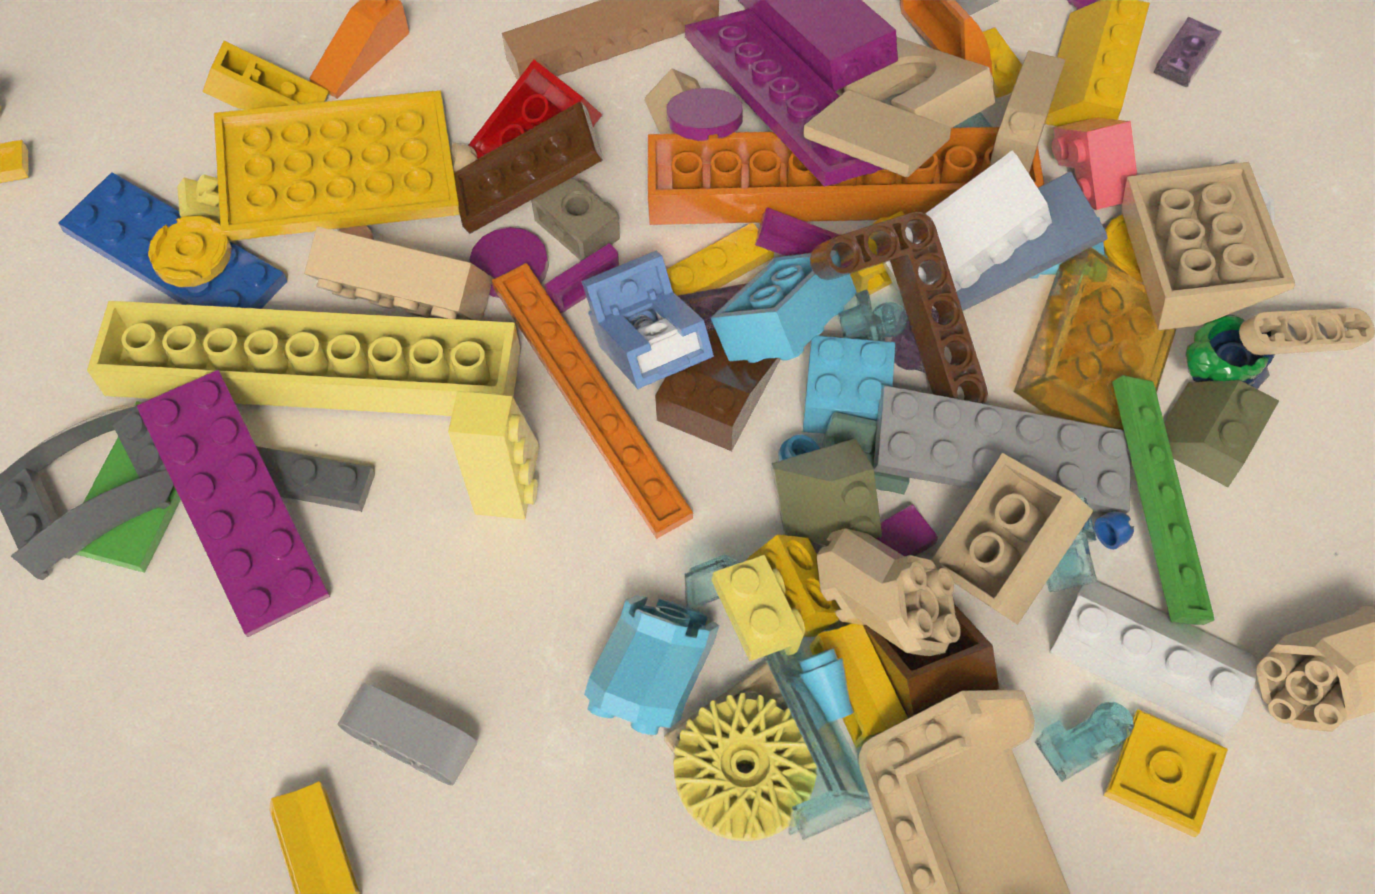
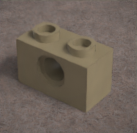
(577, 218)

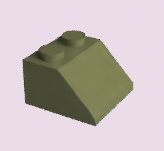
(1217, 426)
(827, 493)

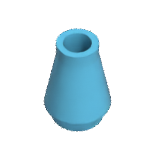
(827, 683)

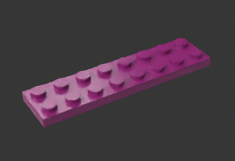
(774, 87)

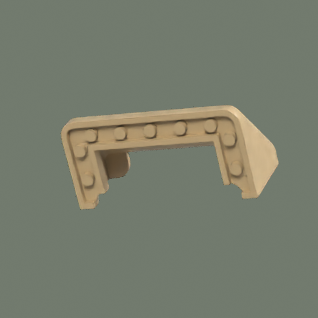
(958, 799)

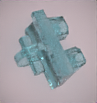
(861, 323)

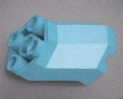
(650, 664)

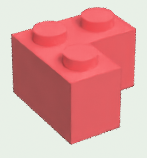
(1101, 157)

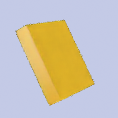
(1166, 773)

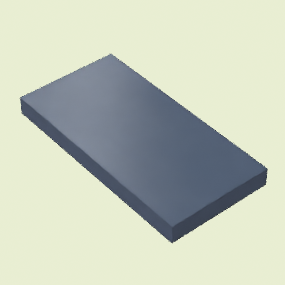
(1070, 233)

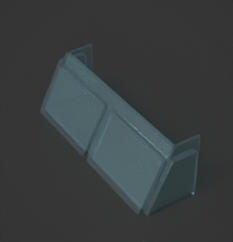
(825, 740)

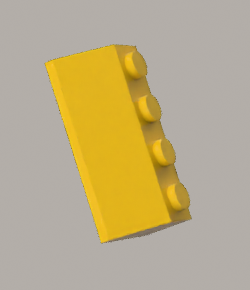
(1098, 62)

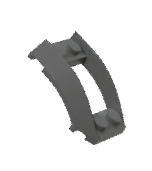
(28, 511)

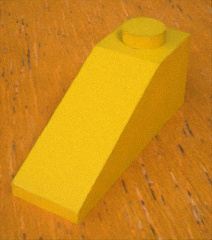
(255, 83)

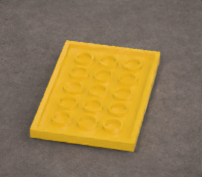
(333, 165)

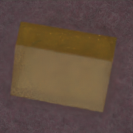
(1088, 336)

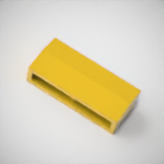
(868, 685)
(312, 842)

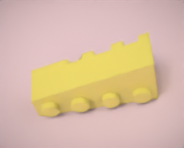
(494, 454)

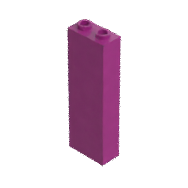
(833, 37)

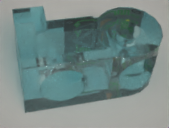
(1087, 742)

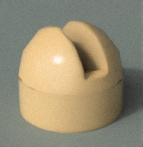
(461, 155)

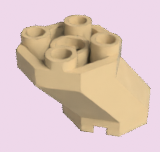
(890, 593)
(1322, 673)

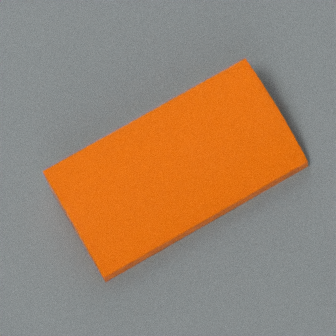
(948, 29)

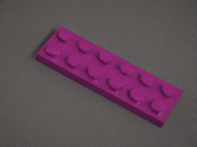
(232, 503)

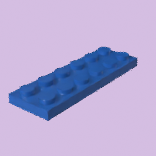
(122, 221)

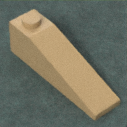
(1028, 108)

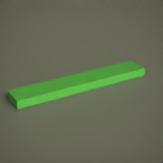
(1163, 502)

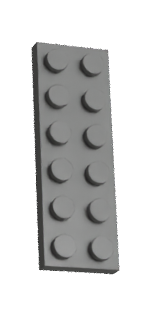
(962, 440)

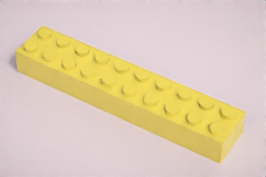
(304, 356)

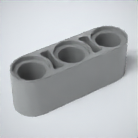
(407, 734)

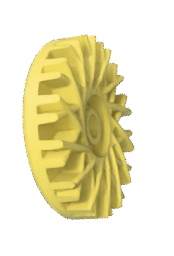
(735, 802)

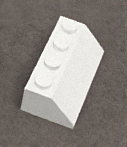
(986, 221)
(1157, 657)

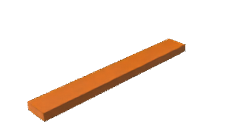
(593, 401)

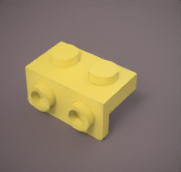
(758, 608)

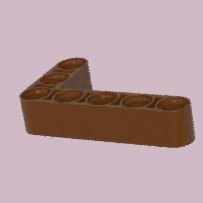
(916, 295)

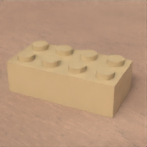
(397, 276)

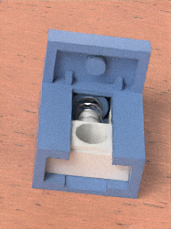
(644, 322)

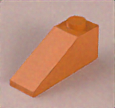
(360, 42)

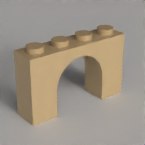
(932, 84)

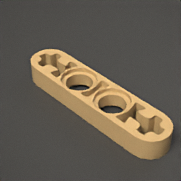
(1306, 327)

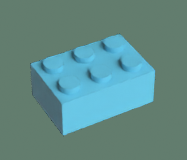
(781, 310)

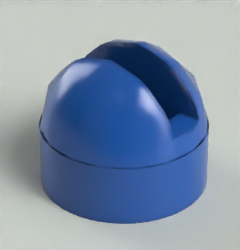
(1113, 529)

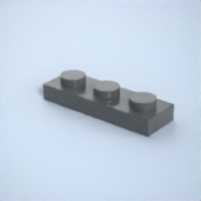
(318, 479)

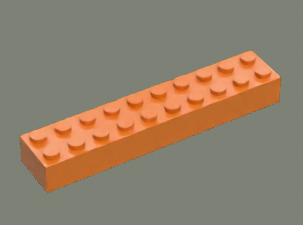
(749, 171)

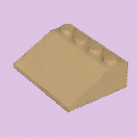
(1203, 243)

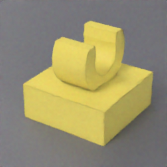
(199, 197)

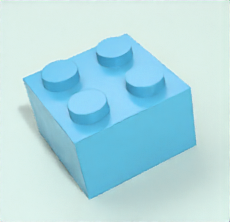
(845, 379)

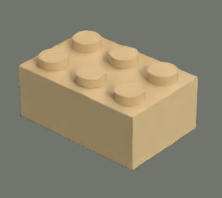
(1011, 537)

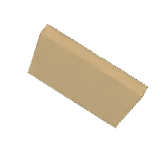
(877, 133)

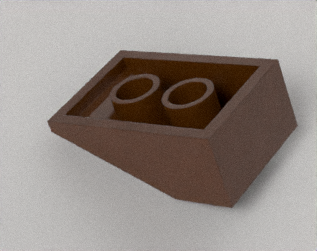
(714, 396)
(929, 680)

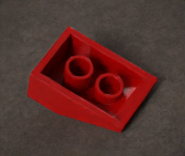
(529, 102)

